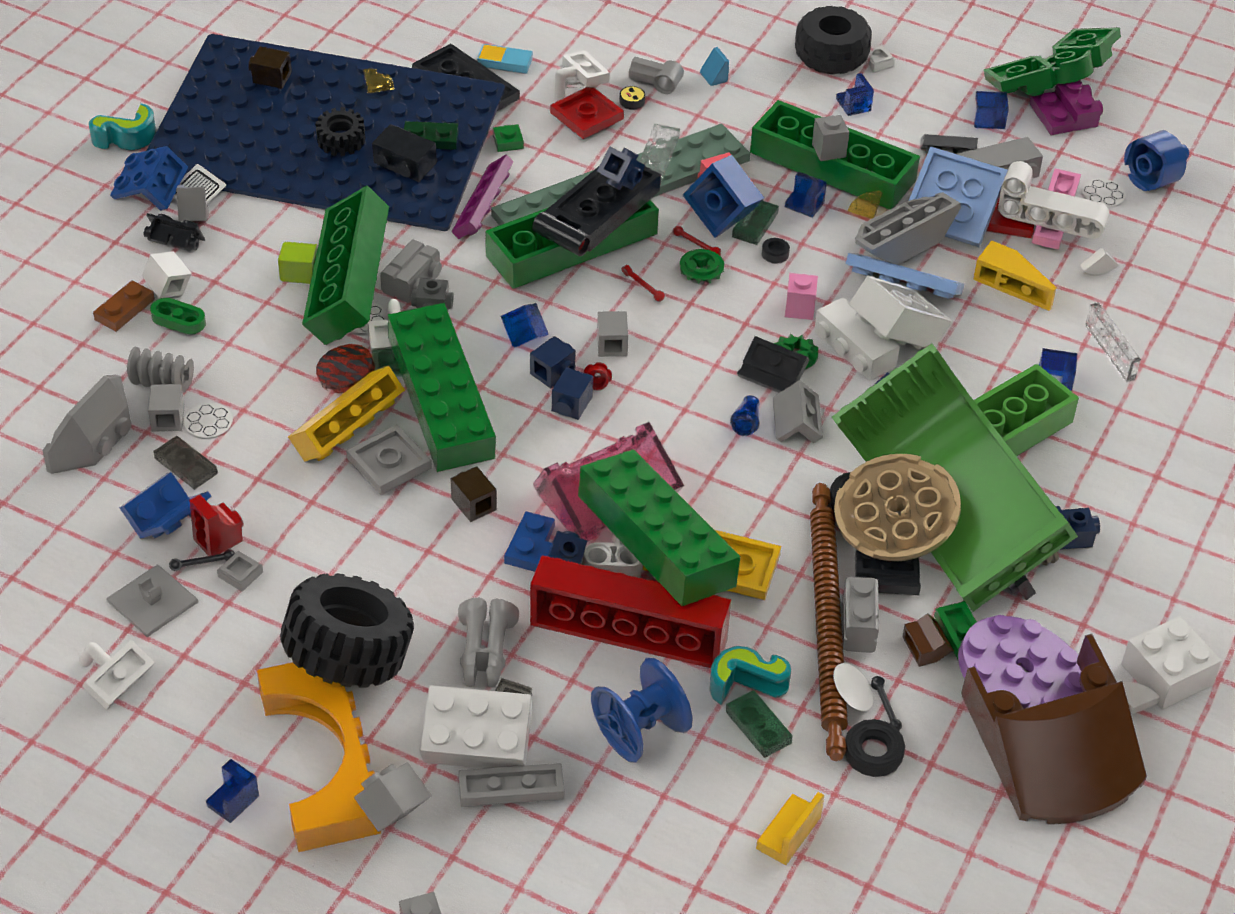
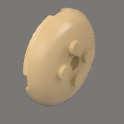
(893, 483)

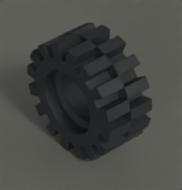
(338, 121)

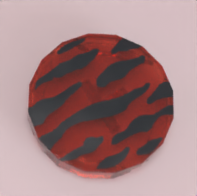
(344, 367)

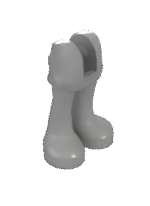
(491, 660)

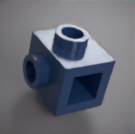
(621, 168)

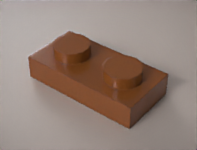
(123, 305)

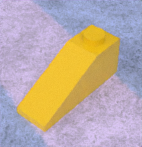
(1014, 275)

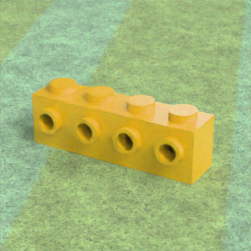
(346, 413)

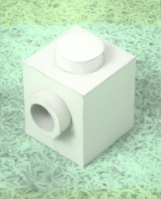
(166, 274)

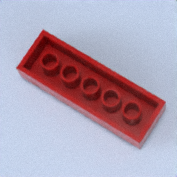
(626, 612)

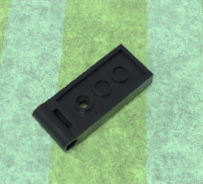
(593, 211)

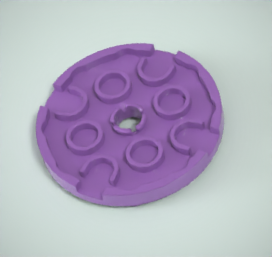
(1002, 642)

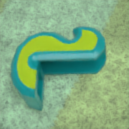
(124, 133)
(748, 668)

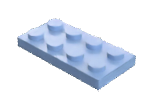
(894, 273)

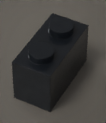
(404, 153)

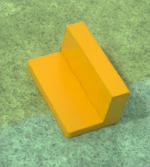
(790, 827)

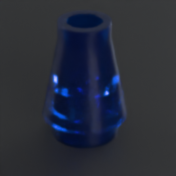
(746, 417)

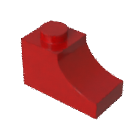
(215, 526)

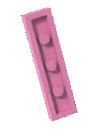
(1061, 182)

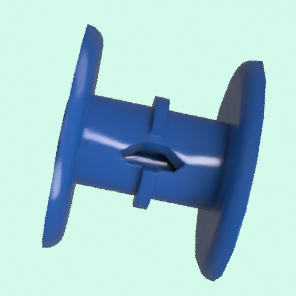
(659, 699)

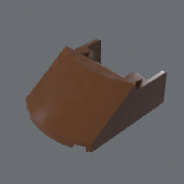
(1063, 755)

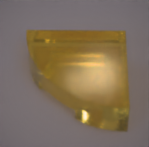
(376, 81)
(866, 204)

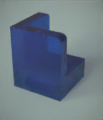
(857, 99)
(991, 110)
(807, 195)
(524, 324)
(1060, 364)
(236, 793)

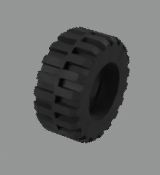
(346, 630)

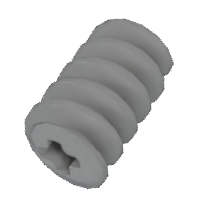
(156, 371)

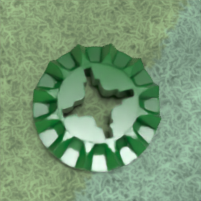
(701, 258)
(806, 347)

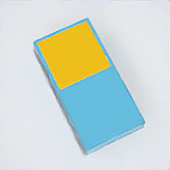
(505, 58)

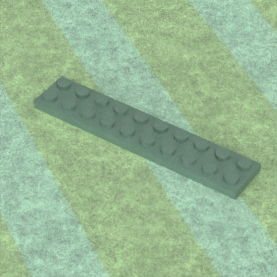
(681, 171)

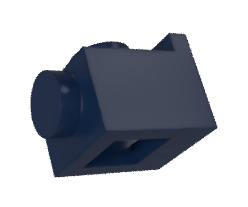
(1083, 524)

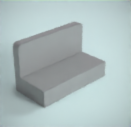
(797, 411)

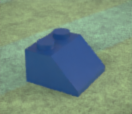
(723, 195)

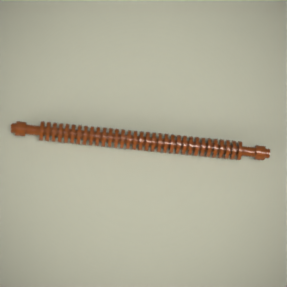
(828, 620)

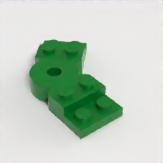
(1071, 61)

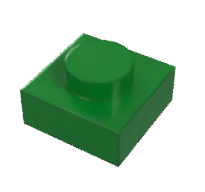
(508, 138)

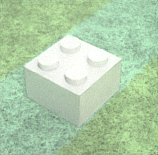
(1171, 661)

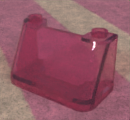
(560, 484)

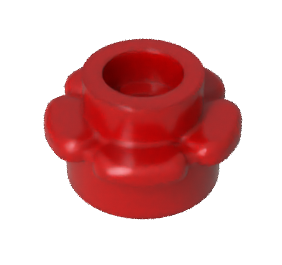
(599, 382)

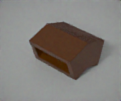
(926, 640)

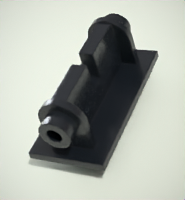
(184, 234)

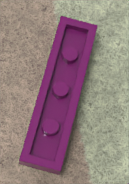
(482, 197)

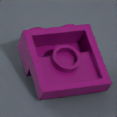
(1067, 108)

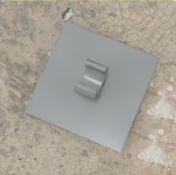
(152, 600)

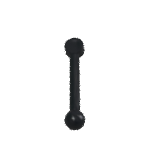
(175, 564)
(878, 684)

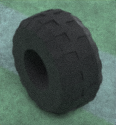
(833, 39)

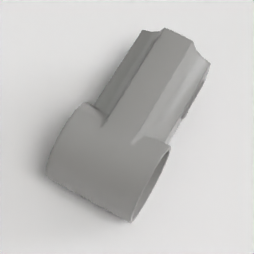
(663, 76)

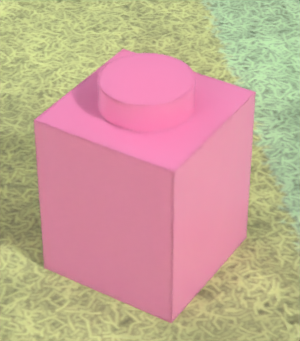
(801, 296)

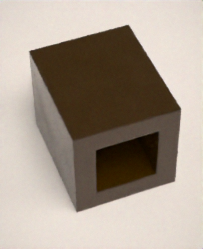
(270, 67)
(473, 494)

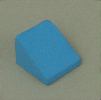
(715, 68)

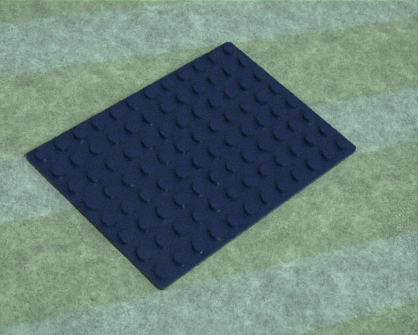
(266, 136)

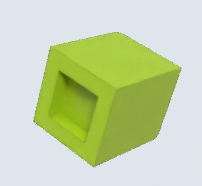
(297, 262)

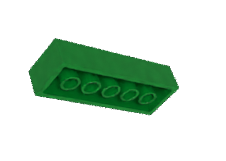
(786, 139)
(527, 257)
(346, 266)
(441, 387)
(659, 527)

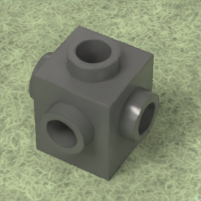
(431, 293)

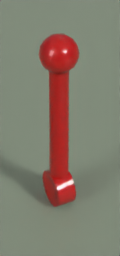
(678, 231)
(658, 295)

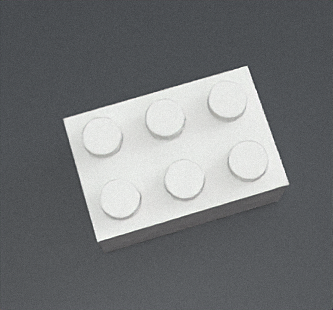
(899, 313)
(476, 727)

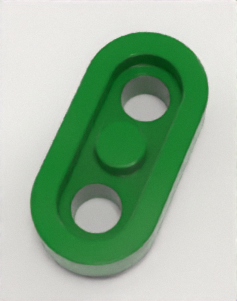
(178, 316)

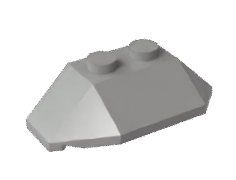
(908, 228)
(90, 427)

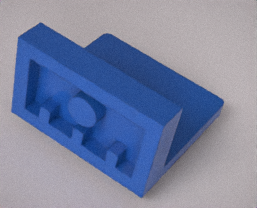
(153, 174)
(159, 507)

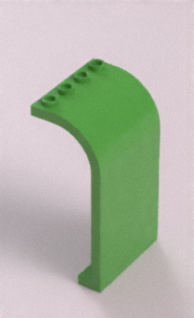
(1004, 516)

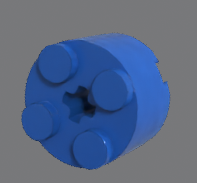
(1156, 160)

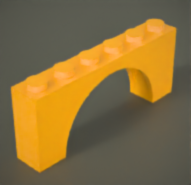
(332, 812)

